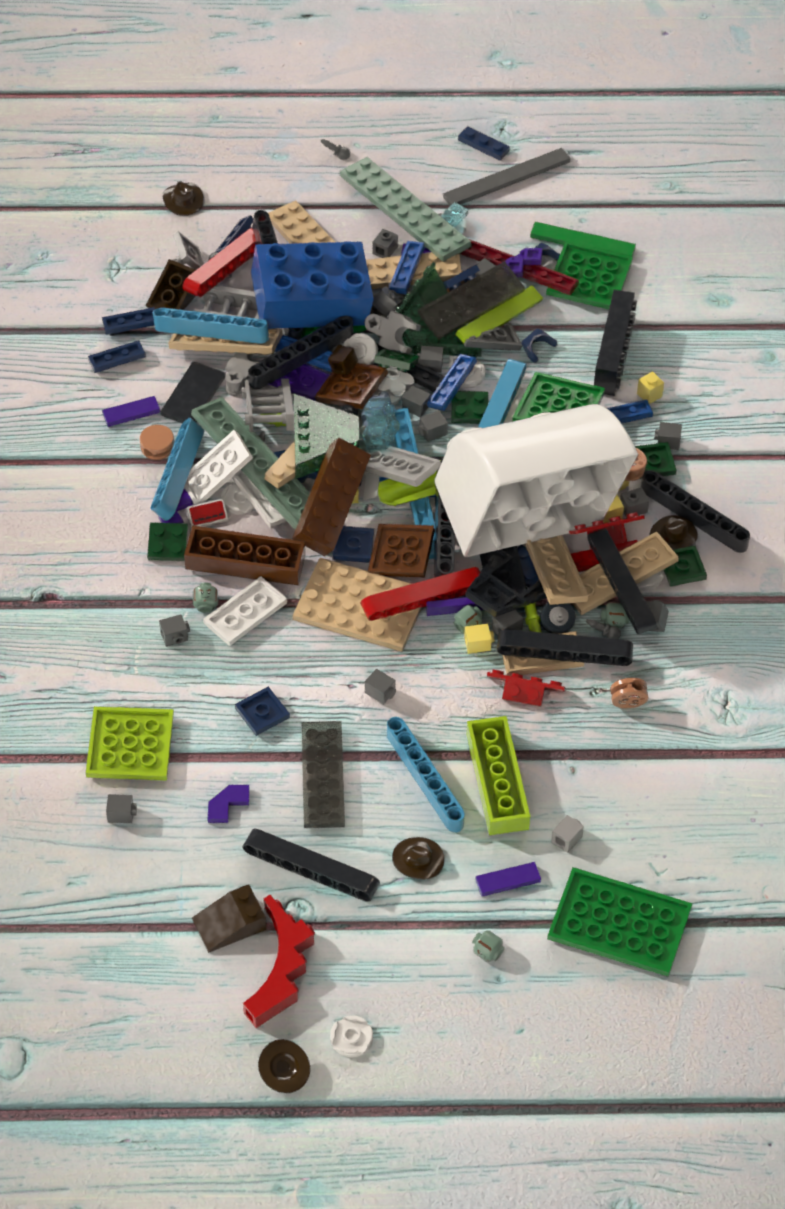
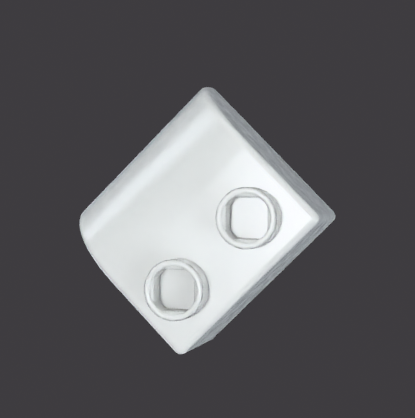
(533, 477)

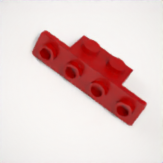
(615, 527)
(524, 690)

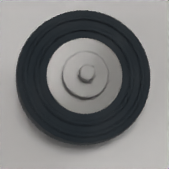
(558, 618)

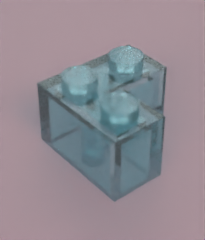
(381, 423)

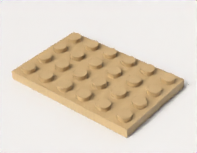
(334, 605)

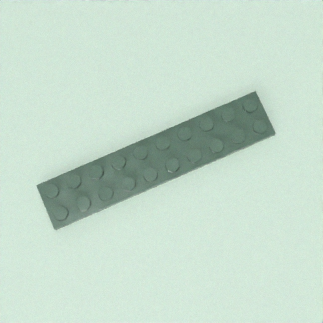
(405, 209)
(219, 421)

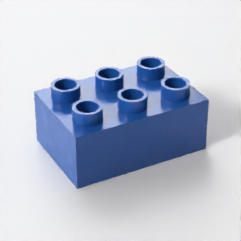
(311, 283)

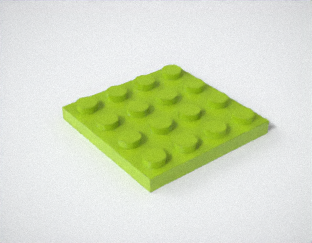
(130, 743)

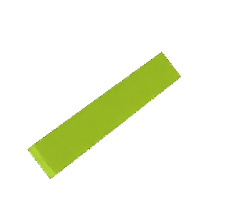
(501, 314)

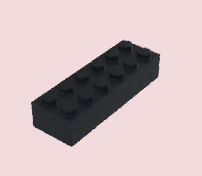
(615, 341)

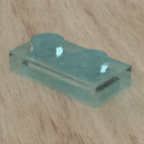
(455, 214)

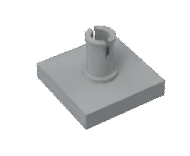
(189, 252)

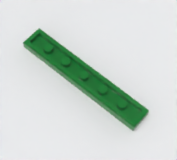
(560, 235)

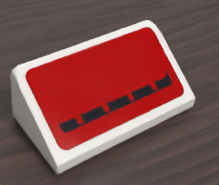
(207, 513)

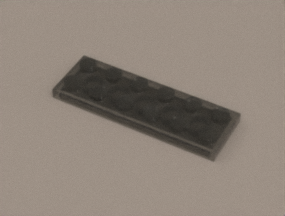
(471, 300)
(322, 774)

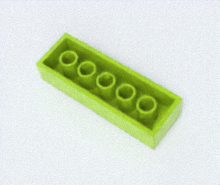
(498, 775)

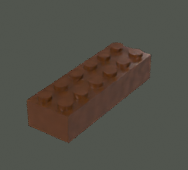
(331, 496)
(245, 555)

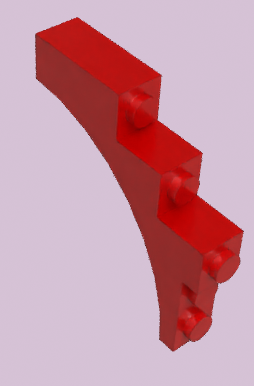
(279, 989)

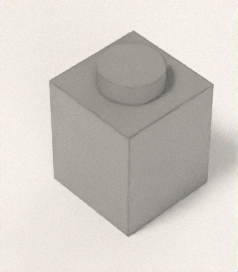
(567, 833)

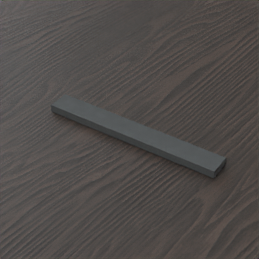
(507, 177)

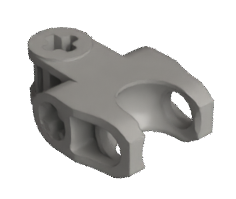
(391, 330)
(238, 372)

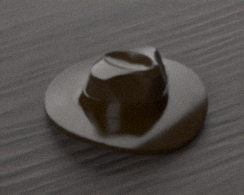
(183, 198)
(676, 531)
(418, 858)
(284, 1066)

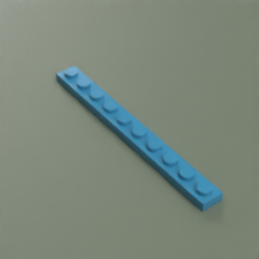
(405, 440)

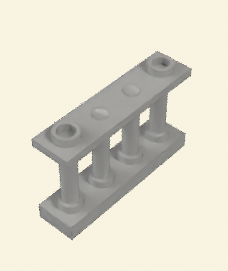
(229, 297)
(284, 408)

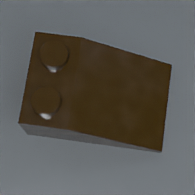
(169, 288)
(230, 919)

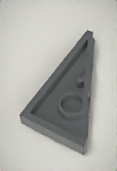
(497, 338)

